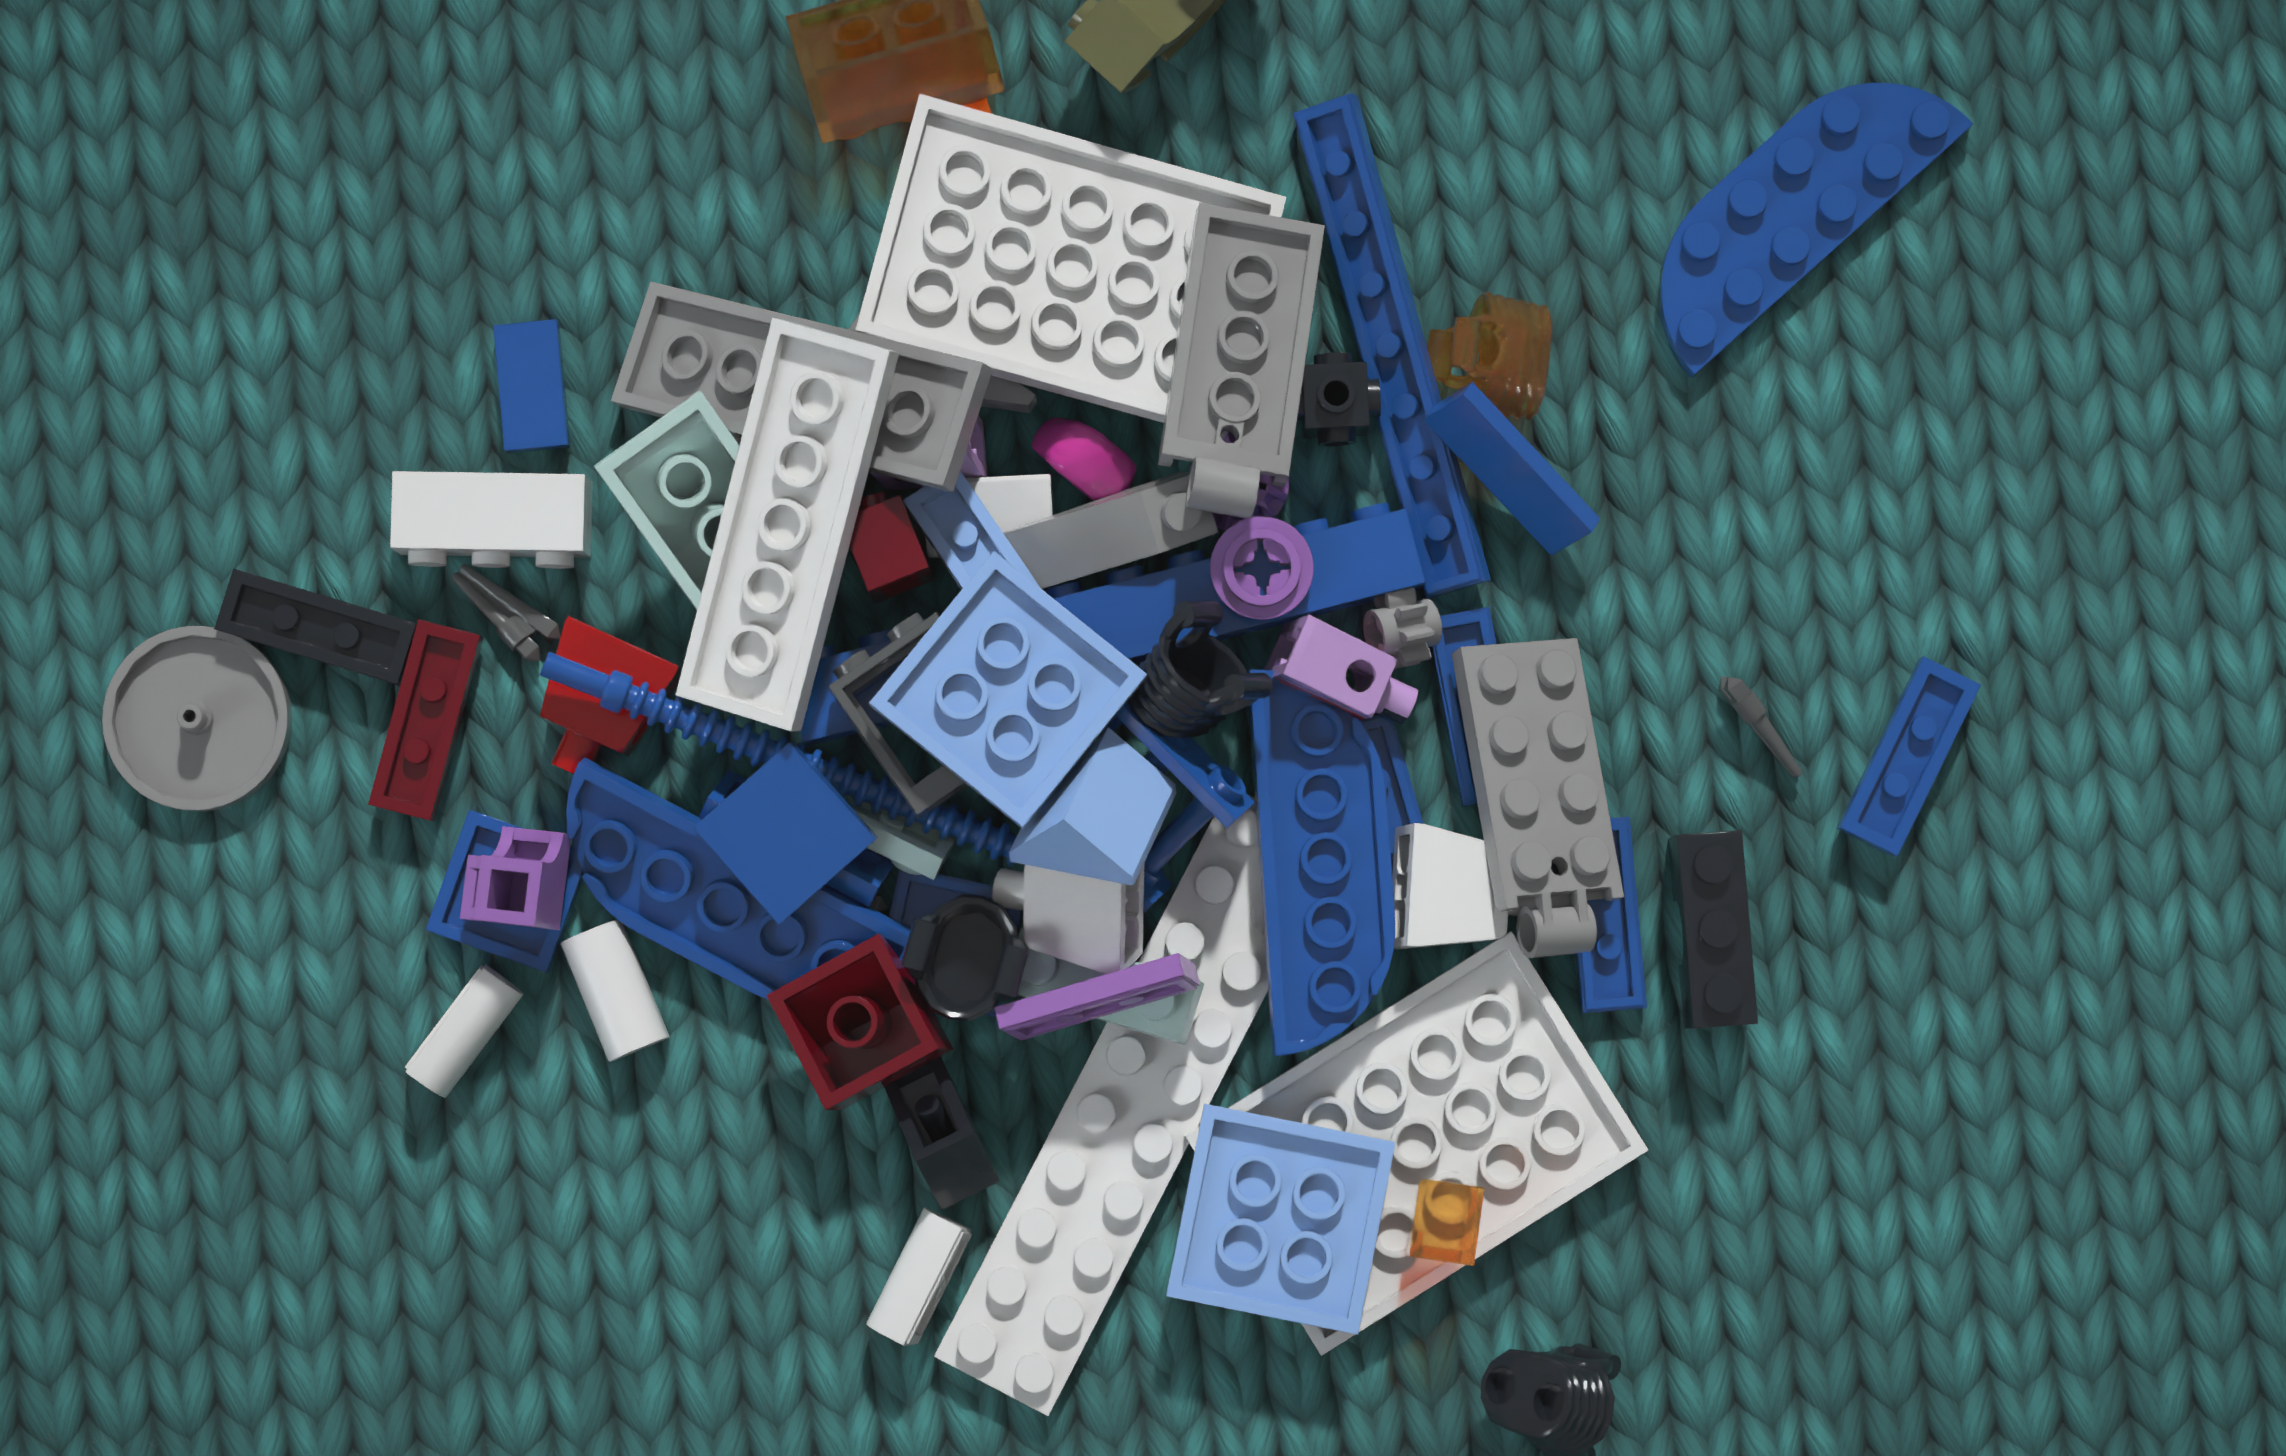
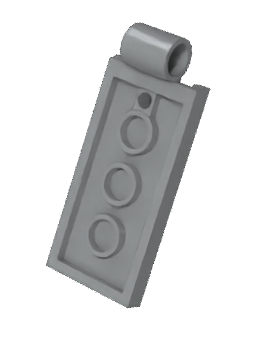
(1240, 354)
(1539, 789)

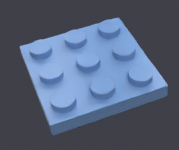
(1008, 689)
(1280, 1219)

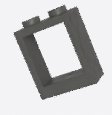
(861, 672)

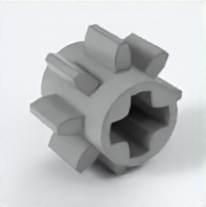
(1403, 626)

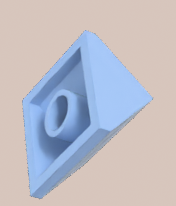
(1099, 815)

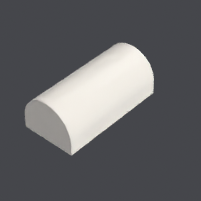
(614, 990)
(463, 1031)
(919, 1278)

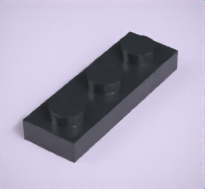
(316, 626)

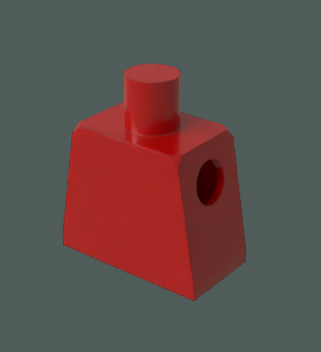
(581, 715)

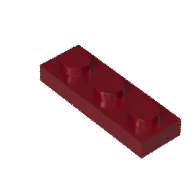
(426, 720)

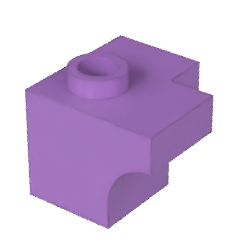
(519, 881)

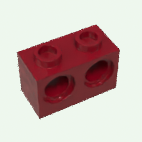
(887, 548)

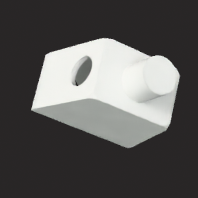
(1443, 889)
(1076, 915)

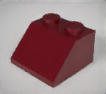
(858, 1023)

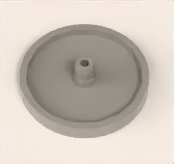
(197, 719)

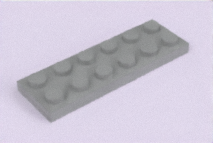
(717, 347)

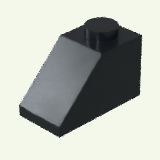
(941, 1133)

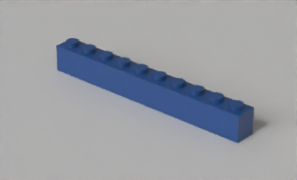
(1349, 569)

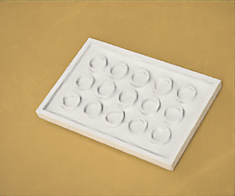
(1041, 255)
(1474, 1090)

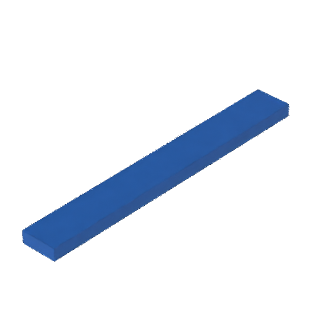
(1390, 342)

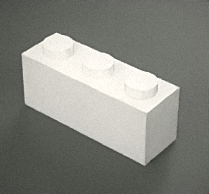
(491, 517)

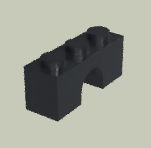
(1716, 932)

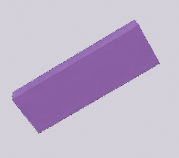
(1098, 997)

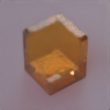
(1445, 1222)

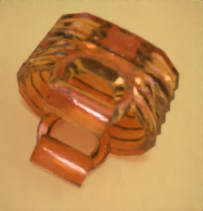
(1511, 349)

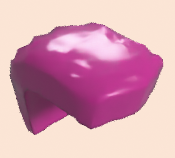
(1084, 457)

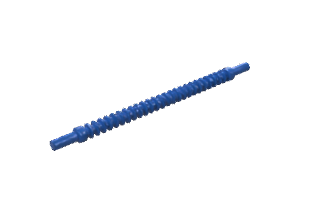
(618, 693)

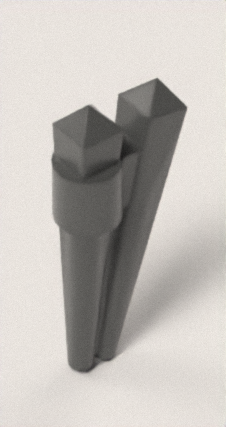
(513, 618)
(1753, 714)

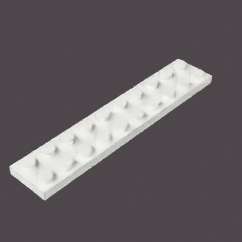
(1117, 1140)

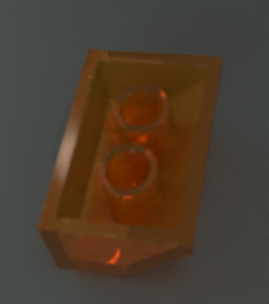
(876, 56)

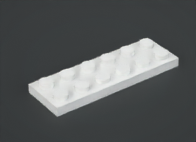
(787, 524)

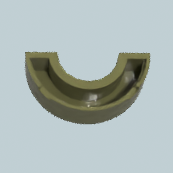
(1127, 34)

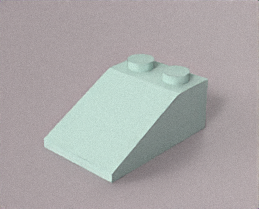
(676, 487)

